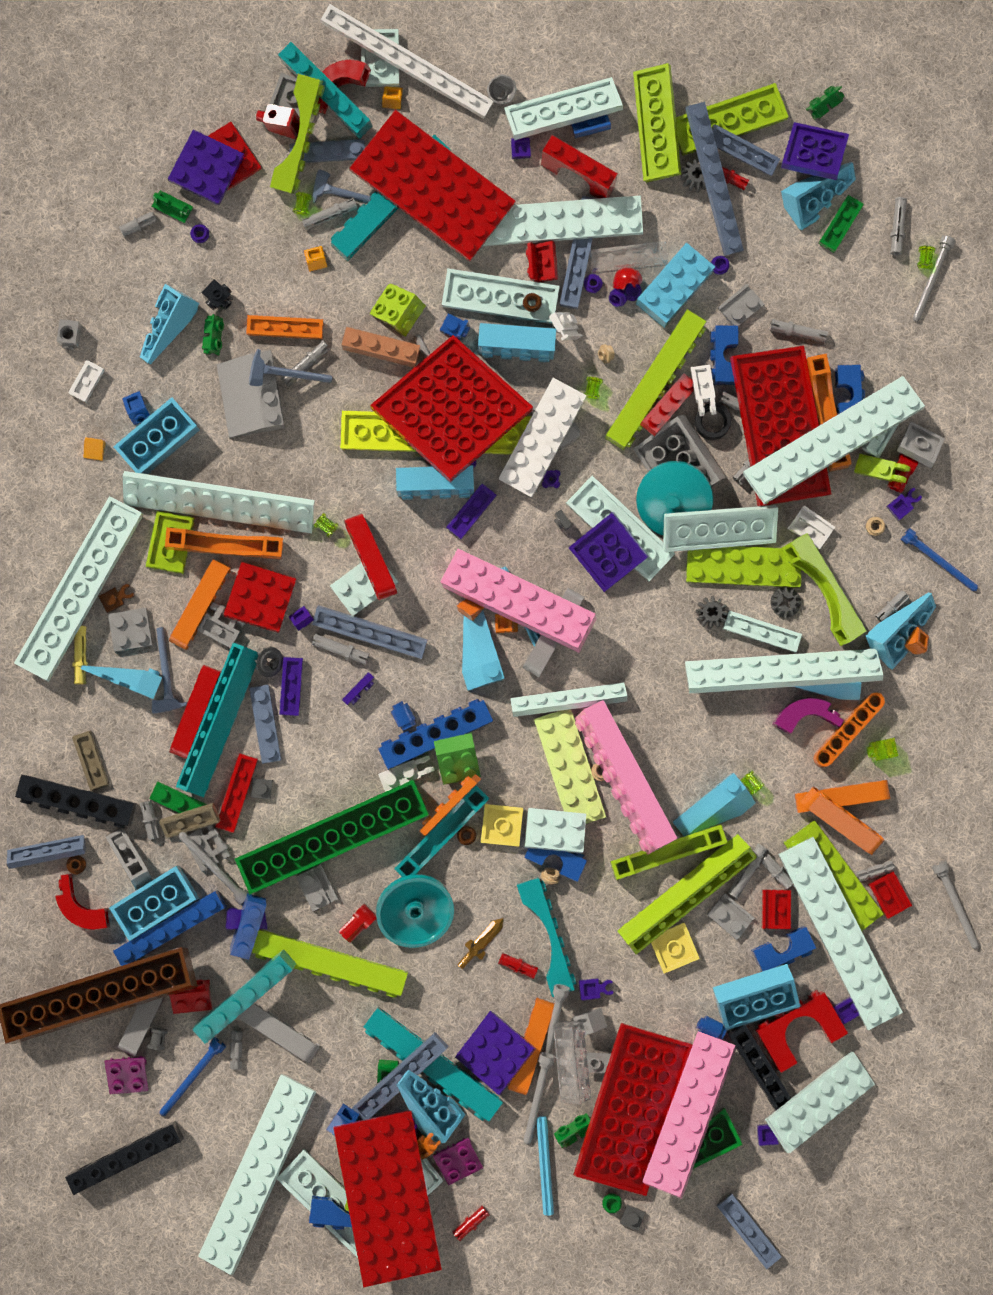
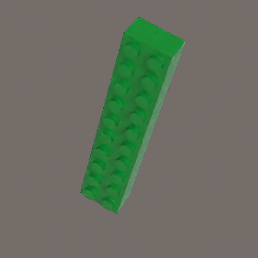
(331, 837)

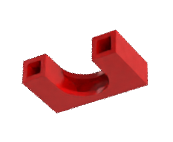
(560, 154)
(773, 1031)

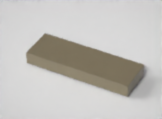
(90, 760)
(190, 820)

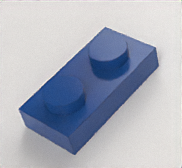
(591, 126)

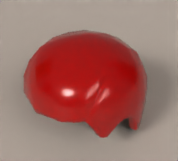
(625, 276)

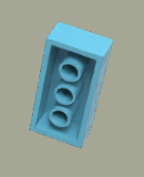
(675, 285)
(516, 341)
(156, 437)
(429, 482)
(154, 902)
(756, 997)

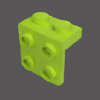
(398, 308)

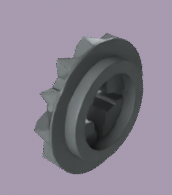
(777, 598)
(274, 665)

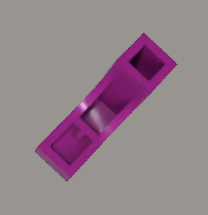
(791, 714)

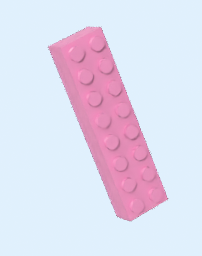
(518, 600)
(625, 777)
(689, 1115)

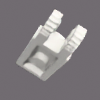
(703, 388)
(403, 773)

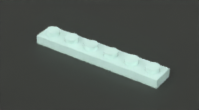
(568, 699)

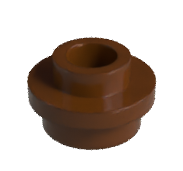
(532, 296)
(471, 840)
(82, 864)

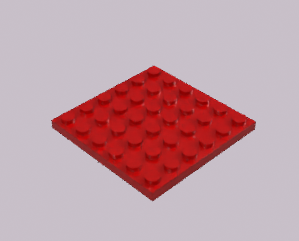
(451, 408)

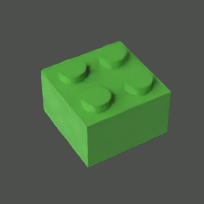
(456, 758)

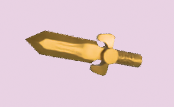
(481, 942)

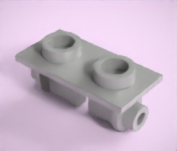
(597, 1062)

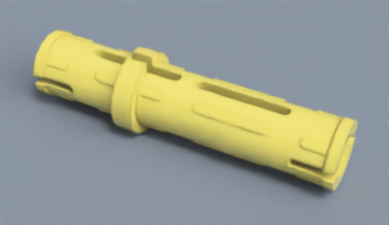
(80, 656)

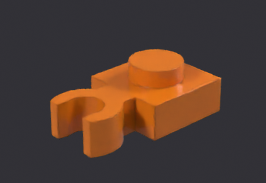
(427, 1145)

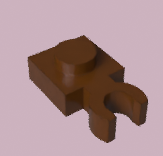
(113, 599)

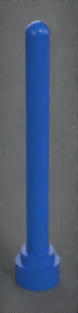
(911, 538)
(214, 1048)

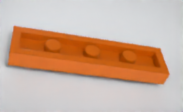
(285, 327)
(443, 809)

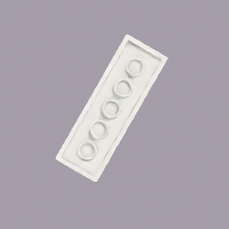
(542, 437)

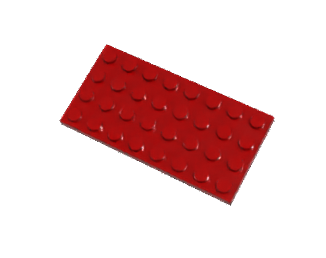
(432, 185)
(776, 410)
(631, 1108)
(387, 1198)

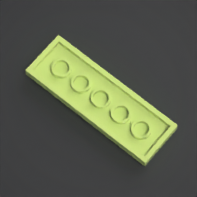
(569, 765)

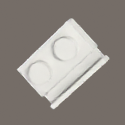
(566, 325)
(811, 523)

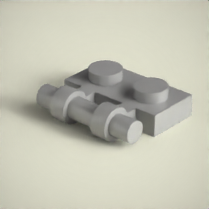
(218, 630)
(201, 840)

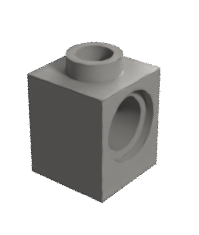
(69, 326)
(593, 1020)

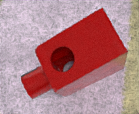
(280, 120)

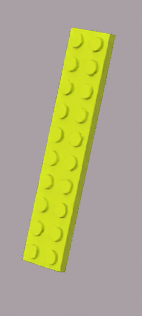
(369, 432)

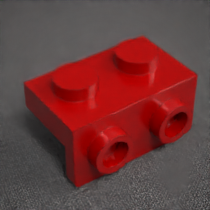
(542, 262)
(192, 999)

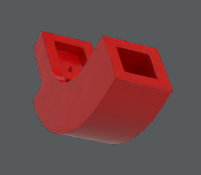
(344, 73)
(77, 913)

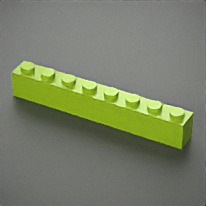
(655, 379)
(687, 894)
(333, 963)

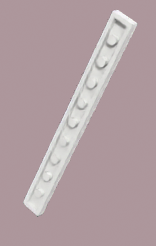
(406, 61)

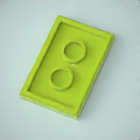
(158, 556)

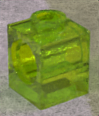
(882, 749)

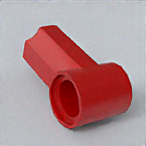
(903, 459)
(361, 920)

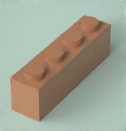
(381, 347)

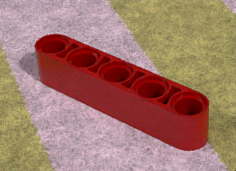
(370, 557)
(194, 711)

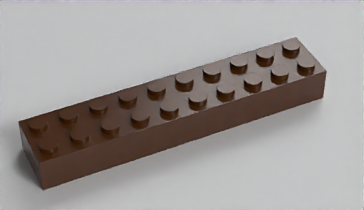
(97, 995)

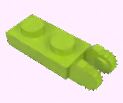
(880, 468)

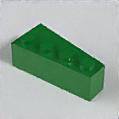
(719, 1138)

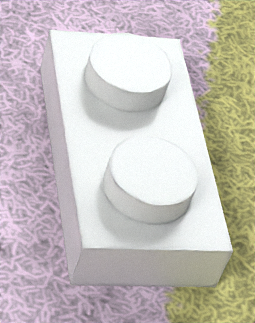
(86, 381)

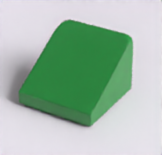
(385, 1068)

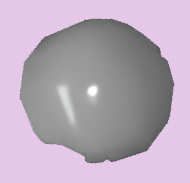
(497, 85)

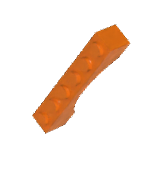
(823, 396)
(212, 543)

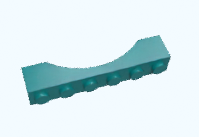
(332, 95)
(442, 832)
(533, 897)
(244, 997)

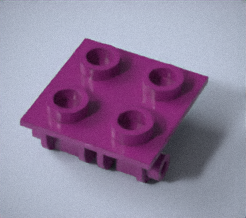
(126, 1075)
(457, 1161)

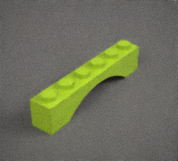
(307, 95)
(844, 620)
(675, 850)

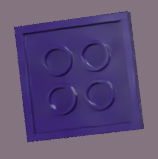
(815, 151)
(206, 167)
(608, 551)
(495, 1052)

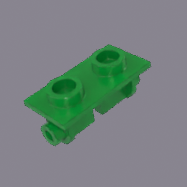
(819, 105)
(171, 206)
(214, 326)
(566, 1134)

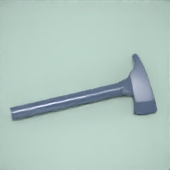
(322, 187)
(259, 368)
(169, 702)

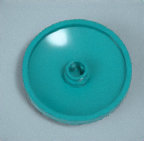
(672, 489)
(414, 911)

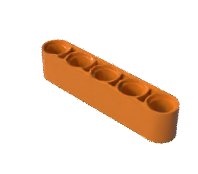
(199, 603)
(857, 725)
(851, 794)
(842, 820)
(534, 1034)

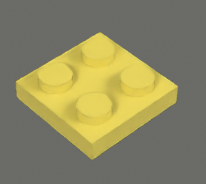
(501, 825)
(674, 948)

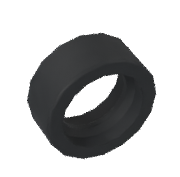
(716, 435)

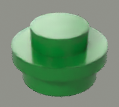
(612, 1203)

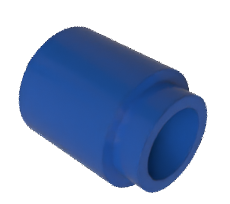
(403, 715)
(711, 1027)

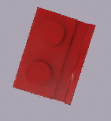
(890, 895)
(776, 909)

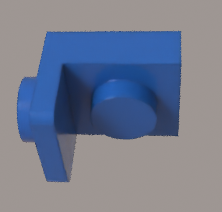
(455, 326)
(136, 408)

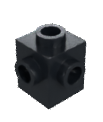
(217, 296)

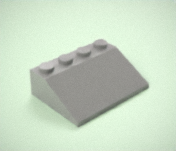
(249, 407)
(679, 443)

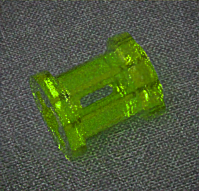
(302, 203)
(926, 257)
(593, 387)
(326, 525)
(746, 780)

